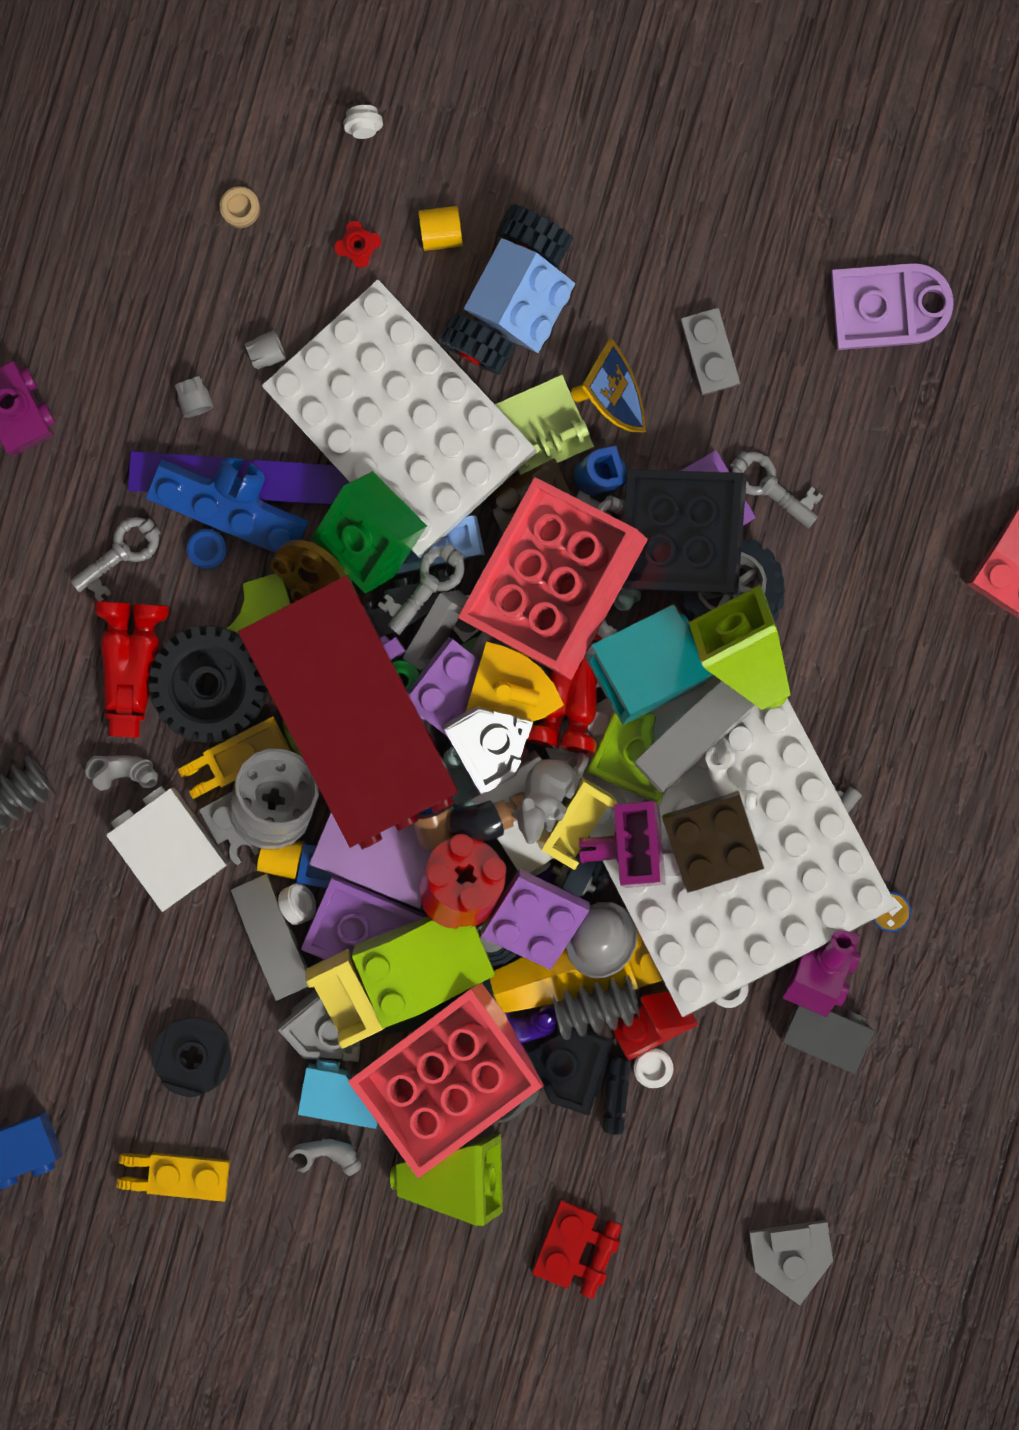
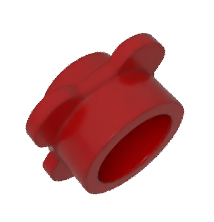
(361, 255)

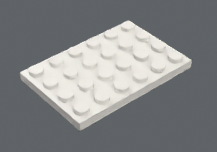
(398, 405)

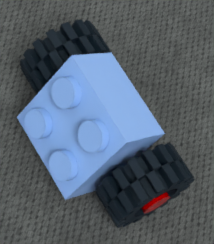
(516, 293)

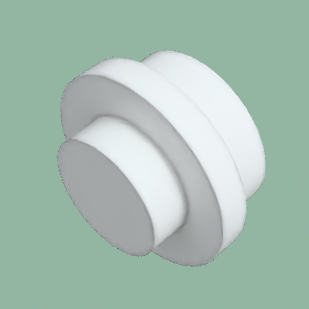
(362, 121)

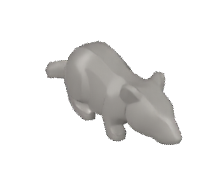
(546, 791)

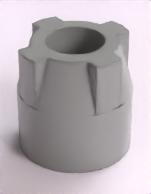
(265, 350)
(193, 397)

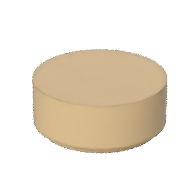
(239, 207)

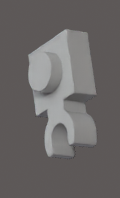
(217, 819)

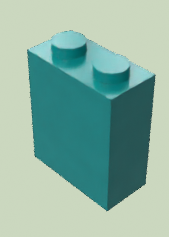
(647, 664)

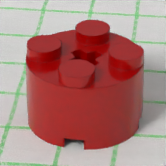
(467, 862)

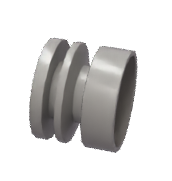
(276, 778)

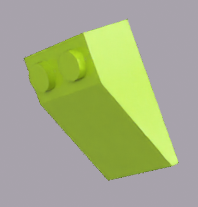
(419, 967)

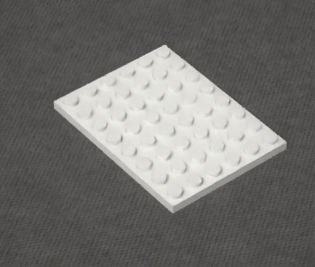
(812, 857)

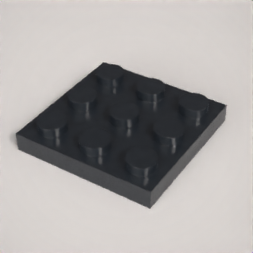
(690, 530)

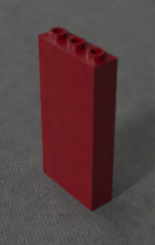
(349, 713)

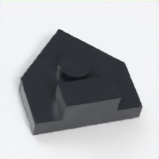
(573, 1069)

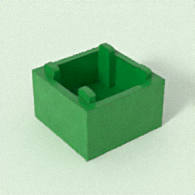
(369, 531)

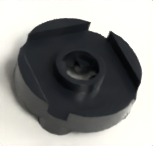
(172, 1067)

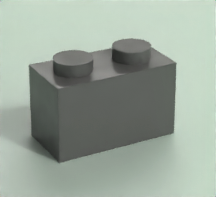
(832, 1038)

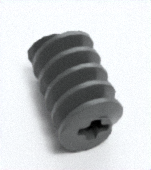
(22, 790)
(596, 1007)

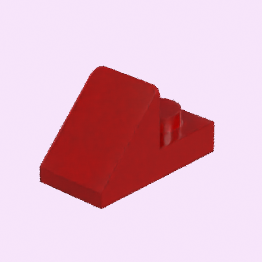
(657, 1024)

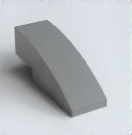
(693, 735)
(271, 937)

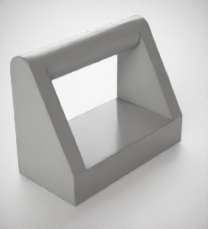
(437, 629)

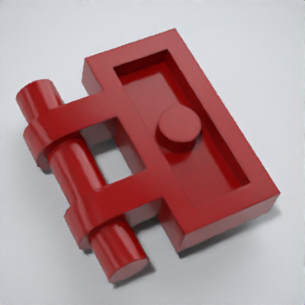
(565, 1244)

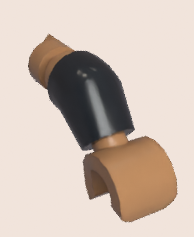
(478, 821)

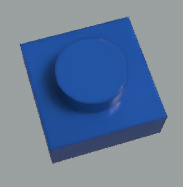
(308, 874)

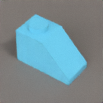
(331, 1097)

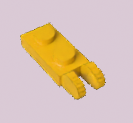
(229, 755)
(178, 1176)

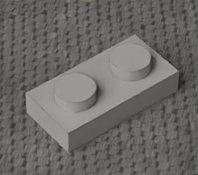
(710, 351)

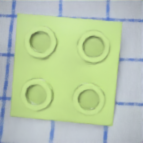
(548, 421)

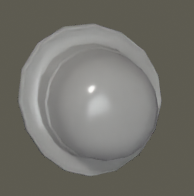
(603, 941)

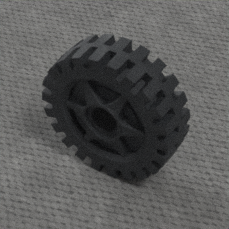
(177, 689)

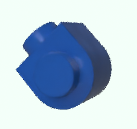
(601, 472)

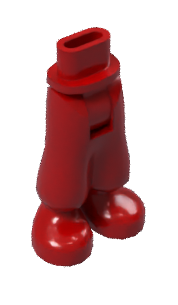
(128, 662)
(579, 707)

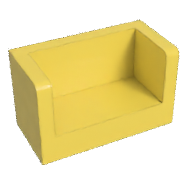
(579, 821)
(344, 997)

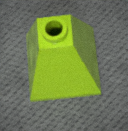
(744, 648)
(460, 1186)

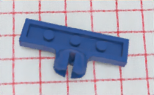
(226, 503)

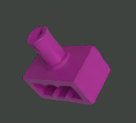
(21, 416)
(634, 845)
(821, 974)

